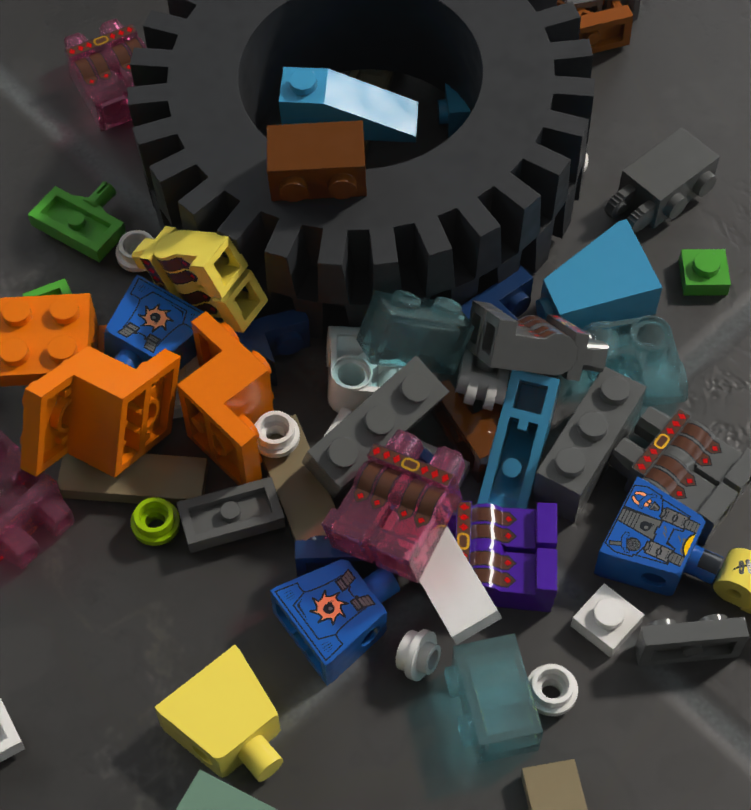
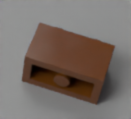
(316, 160)

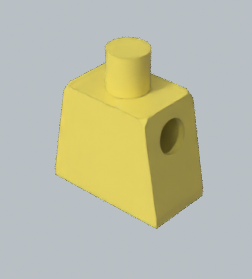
(224, 718)

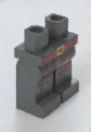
(533, 343)
(685, 464)

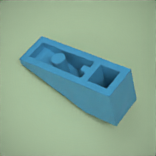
(330, 96)
(519, 439)

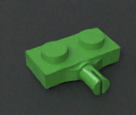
(79, 220)

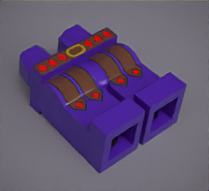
(511, 552)

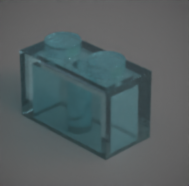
(409, 326)
(495, 699)

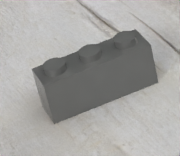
(393, 406)
(587, 442)

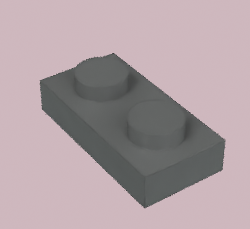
(231, 514)
(706, 639)

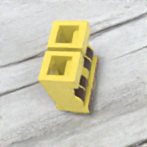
(194, 270)

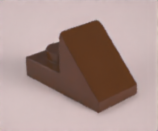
(468, 431)

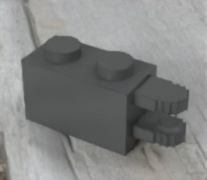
(664, 181)

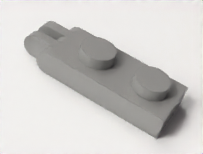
(481, 382)

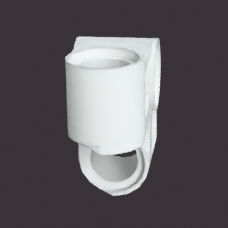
(351, 366)

